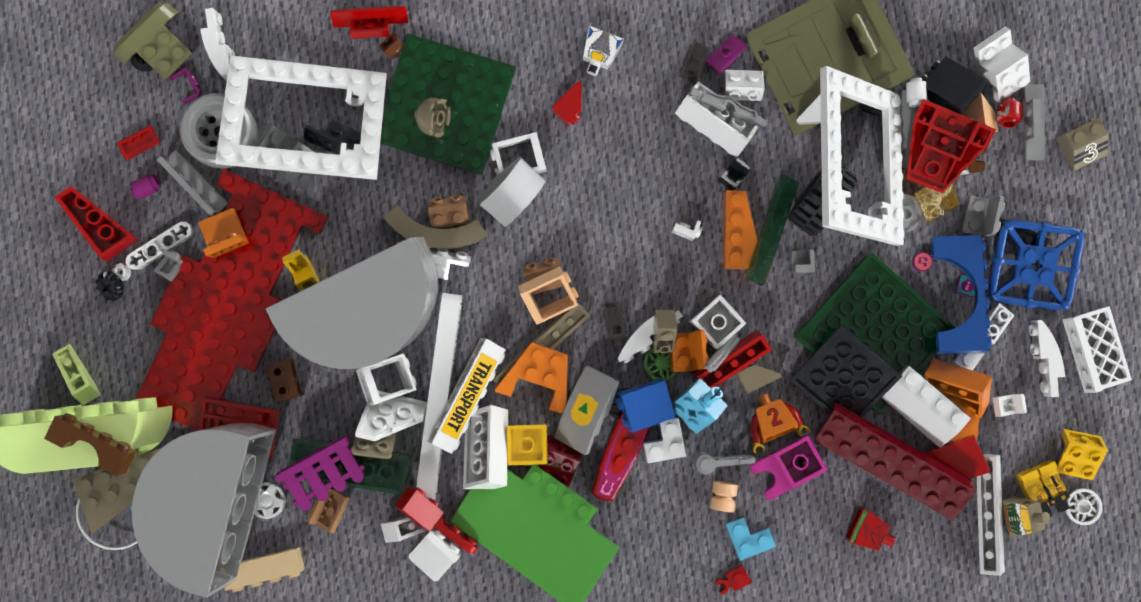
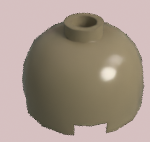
(433, 116)

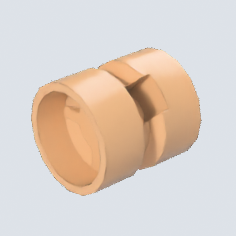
(723, 496)

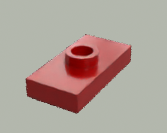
(138, 142)

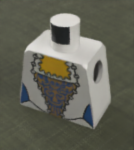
(600, 49)

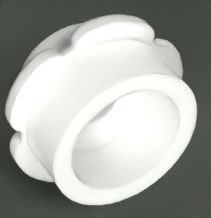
(126, 271)

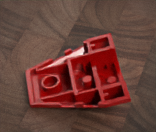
(943, 145)

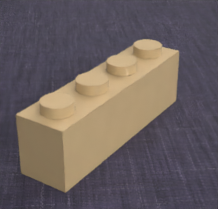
(267, 567)

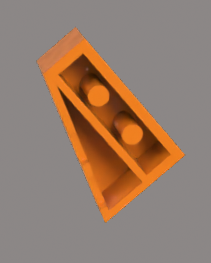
(961, 384)

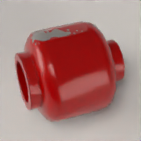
(1009, 112)

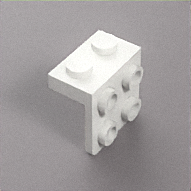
(435, 554)

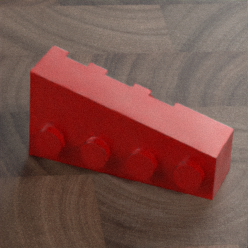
(97, 227)

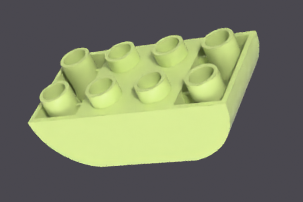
(133, 422)

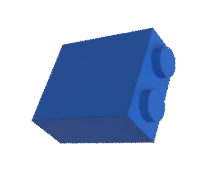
(645, 405)

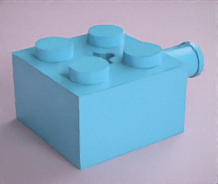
(699, 405)

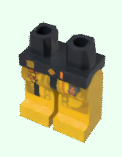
(1045, 486)

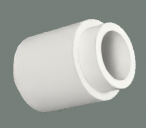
(915, 92)

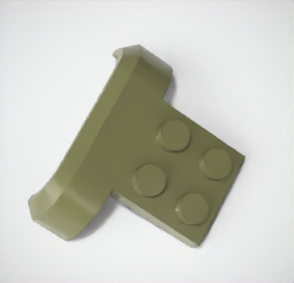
(154, 42)

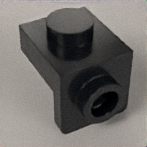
(734, 174)

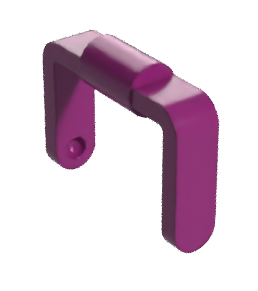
(193, 81)

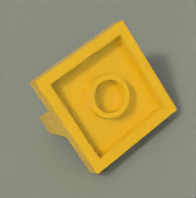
(527, 445)

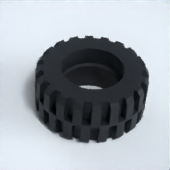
(808, 208)

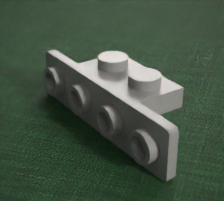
(1034, 122)

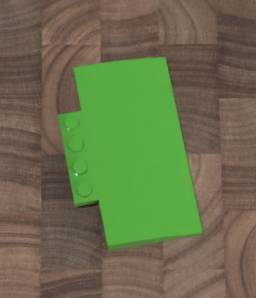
(539, 532)

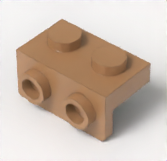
(448, 211)
(534, 270)
(329, 512)

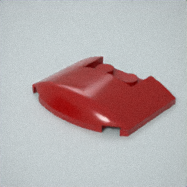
(222, 412)

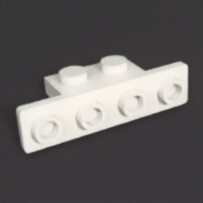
(444, 258)

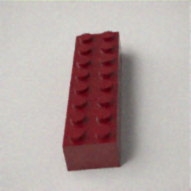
(895, 461)

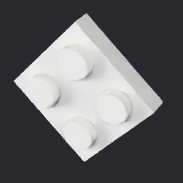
(1002, 64)

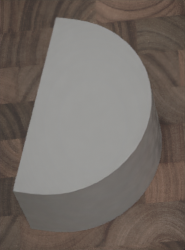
(363, 309)
(200, 503)

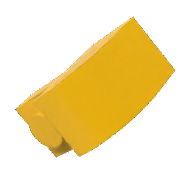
(301, 269)

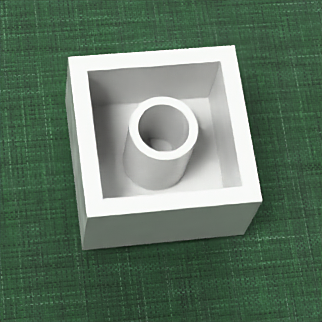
(718, 322)

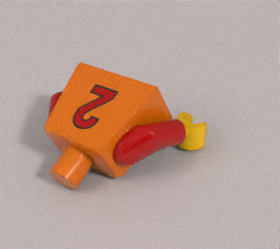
(774, 421)

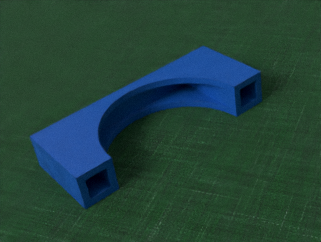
(967, 255)

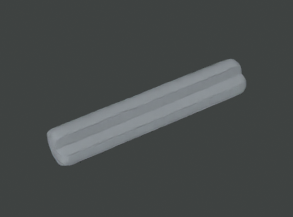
(721, 354)

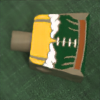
(1023, 516)

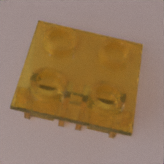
(934, 203)

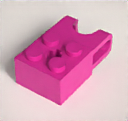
(786, 473)

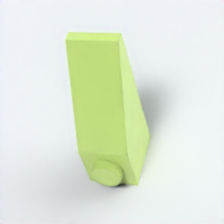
(75, 375)

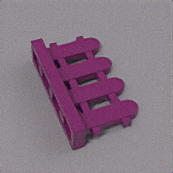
(311, 474)

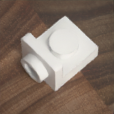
(684, 230)

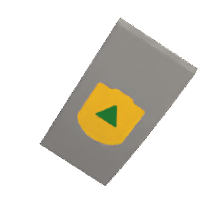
(586, 409)

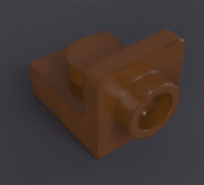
(391, 46)

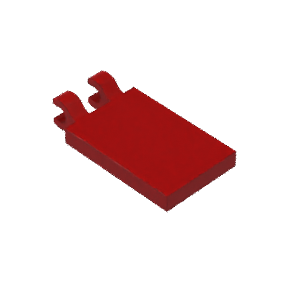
(962, 457)

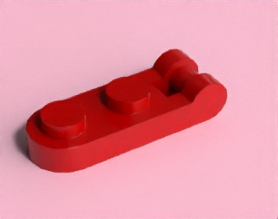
(454, 534)

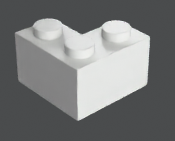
(670, 444)

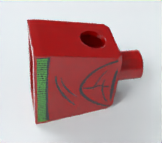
(869, 531)

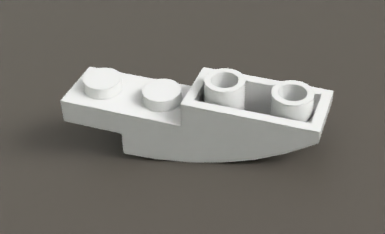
(215, 43)
(999, 319)
(640, 340)
(1046, 349)

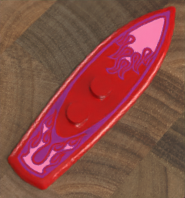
(617, 460)

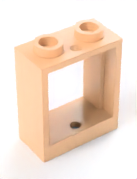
(555, 308)

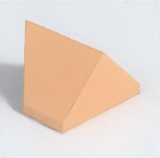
(982, 112)

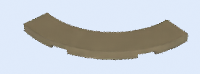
(435, 238)

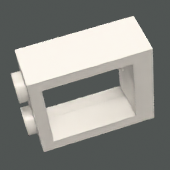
(517, 140)
(368, 384)

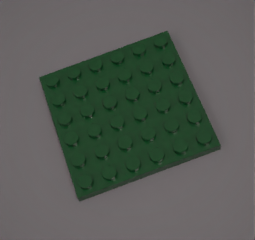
(473, 90)
(882, 314)

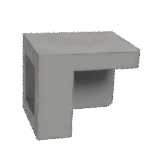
(803, 261)

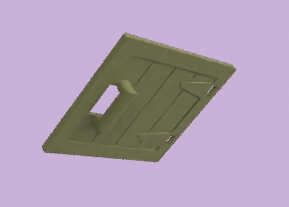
(817, 38)

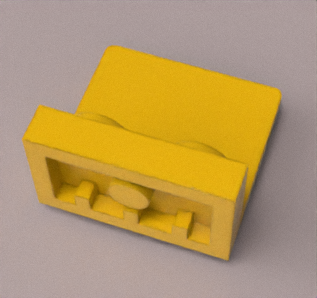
(1081, 455)

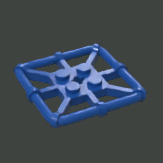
(1046, 257)

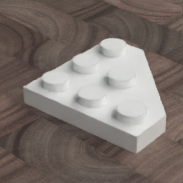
(390, 417)

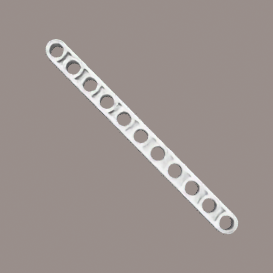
(439, 390)

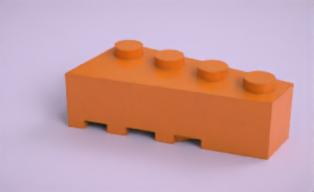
(738, 231)

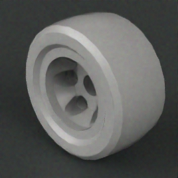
(196, 120)

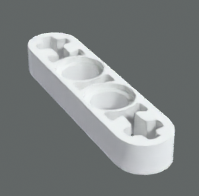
(158, 242)

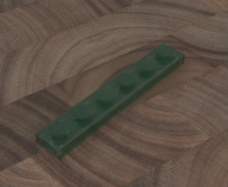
(772, 230)

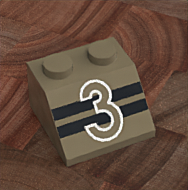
(1084, 144)

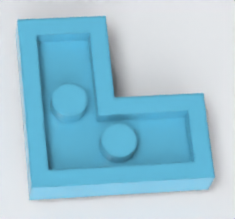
(746, 543)

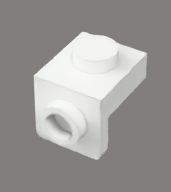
(1009, 405)

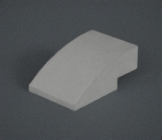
(511, 191)

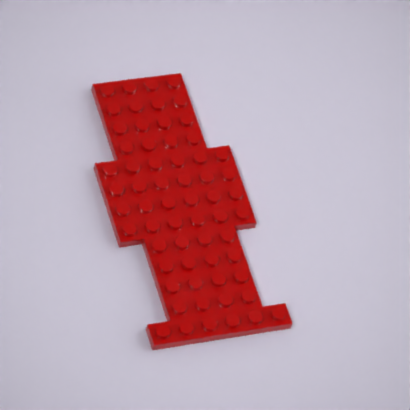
(219, 305)

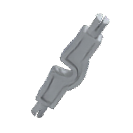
(720, 103)

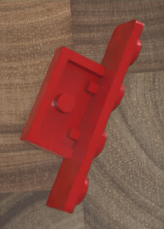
(369, 21)

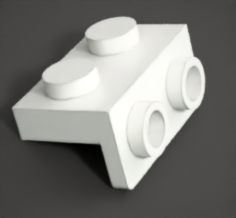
(744, 85)

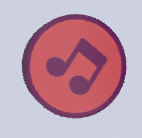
(922, 261)

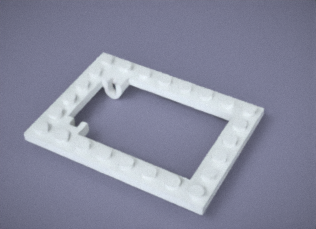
(355, 163)
(835, 211)

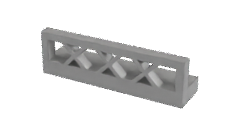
(193, 183)

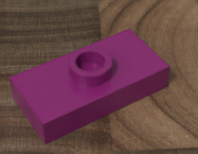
(726, 54)

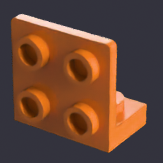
(222, 233)
(689, 352)

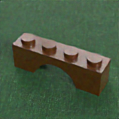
(112, 455)

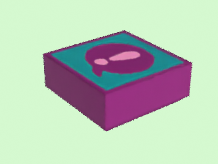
(964, 286)

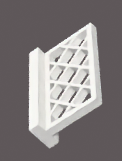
(1084, 354)

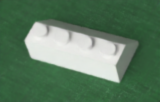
(718, 126)
(926, 407)
(486, 449)

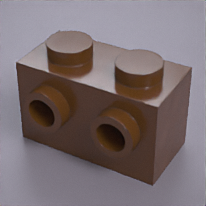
(283, 380)

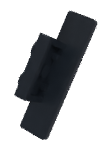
(332, 137)

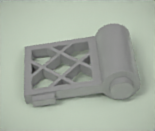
(706, 464)

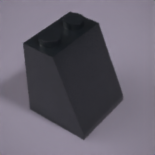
(952, 85)

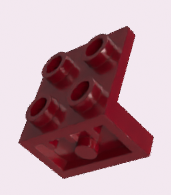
(561, 460)

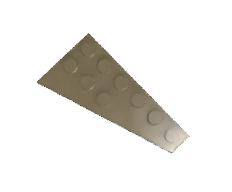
(108, 495)

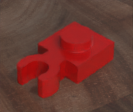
(735, 578)

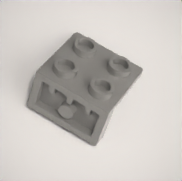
(982, 216)

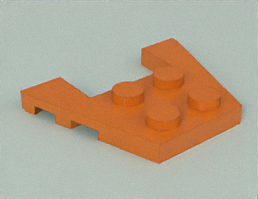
(542, 367)

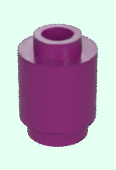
(145, 186)

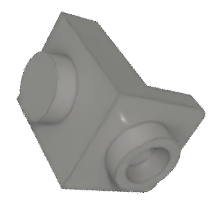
(170, 265)

